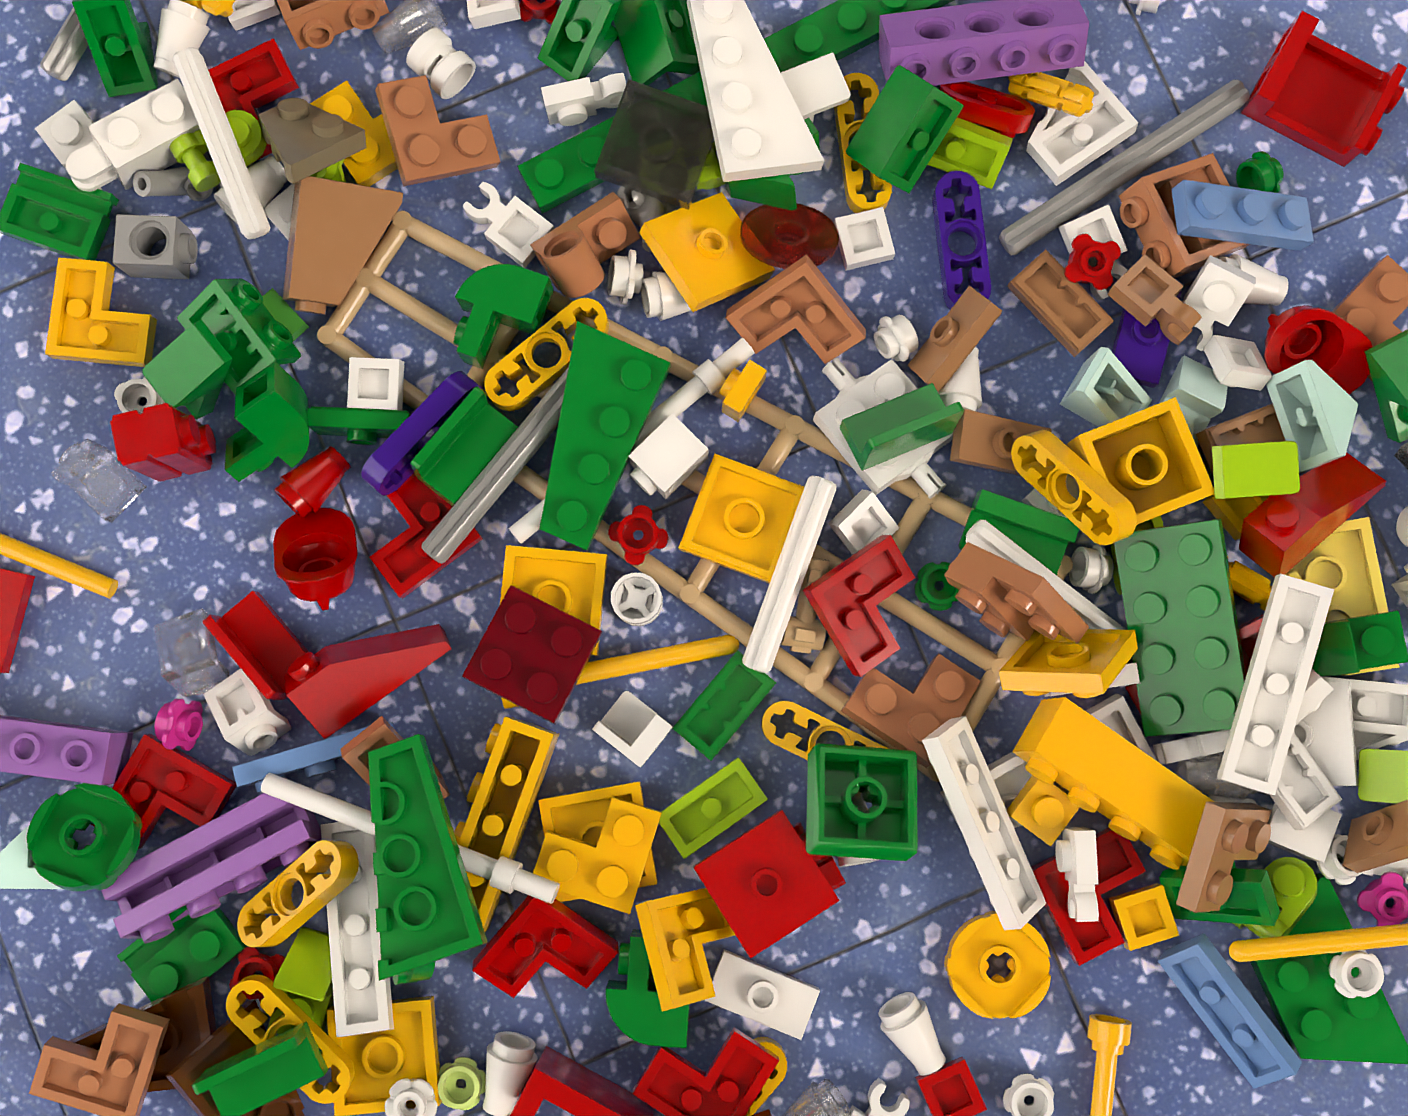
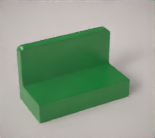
(656, 38)
(903, 129)
(899, 426)
(462, 447)
(1031, 528)
(263, 1072)

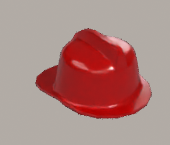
(1321, 337)
(316, 555)

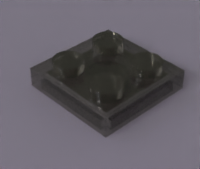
(657, 145)

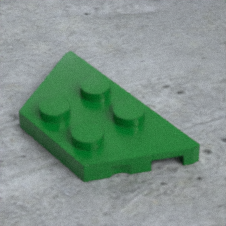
(1313, 1013)

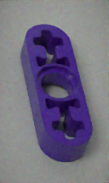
(944, 210)
(391, 461)

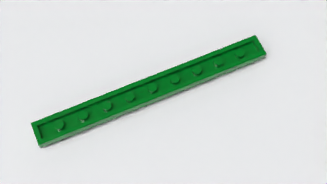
(835, 29)

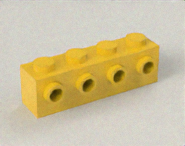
(1113, 778)
(504, 800)

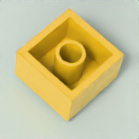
(1148, 459)

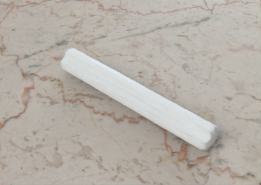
(221, 143)
(992, 540)
(789, 574)

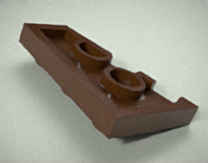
(189, 1026)

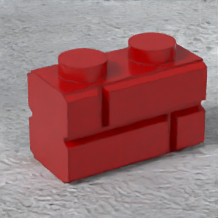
(162, 442)

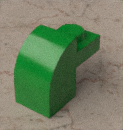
(496, 297)
(274, 423)
(636, 1004)

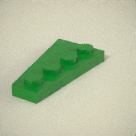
(600, 421)
(421, 877)

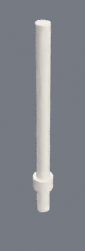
(707, 378)
(503, 873)

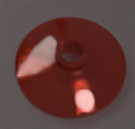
(785, 235)

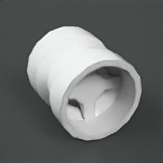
(441, 63)
(634, 592)

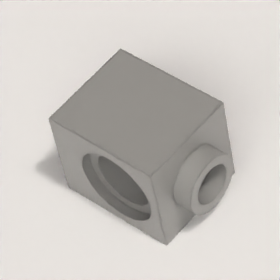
(139, 233)

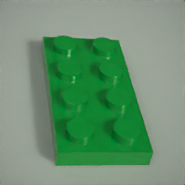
(1184, 625)

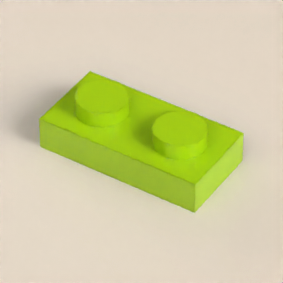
(973, 151)
(711, 807)

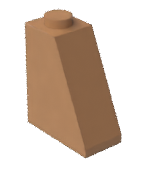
(332, 238)

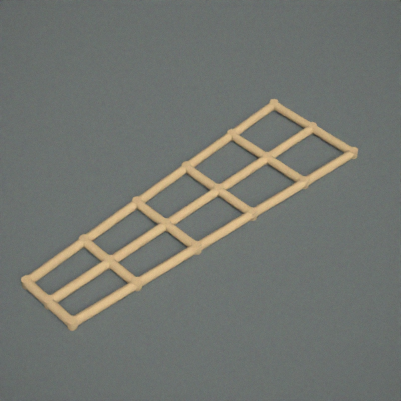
(691, 590)

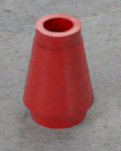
(312, 482)

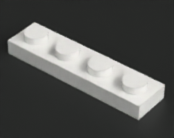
(1275, 684)
(984, 822)
(360, 999)

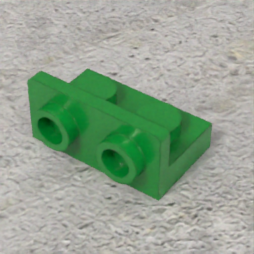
(242, 326)

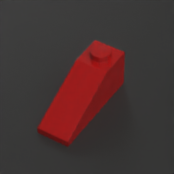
(1294, 524)
(356, 674)

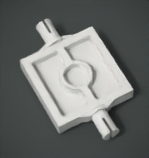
(862, 394)

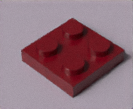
(532, 654)

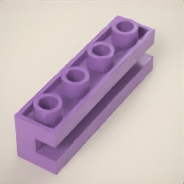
(209, 864)

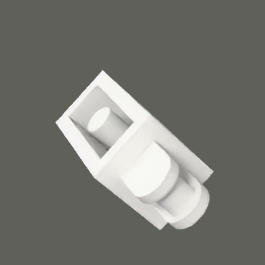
(133, 139)

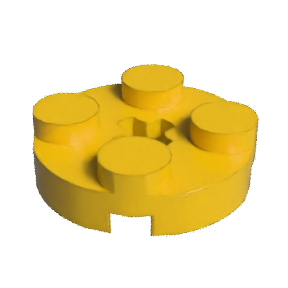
(998, 996)

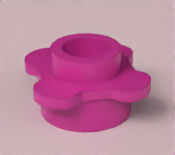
(179, 724)
(1376, 894)

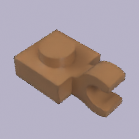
(1150, 294)

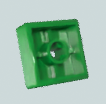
(884, 779)

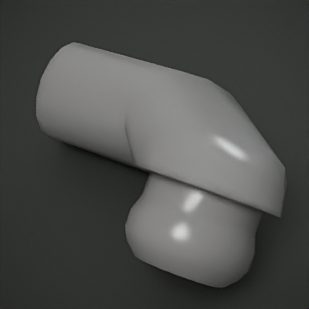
(167, 183)
(640, 208)

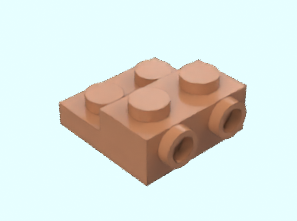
(318, 21)
(1150, 210)
(1011, 597)

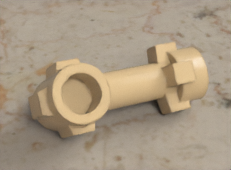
(803, 631)

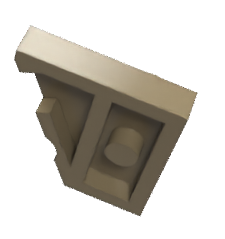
(308, 137)

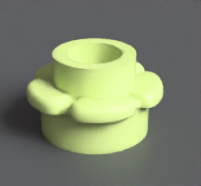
(457, 1097)

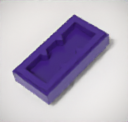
(1141, 348)

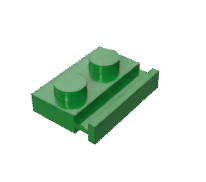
(56, 214)
(184, 956)

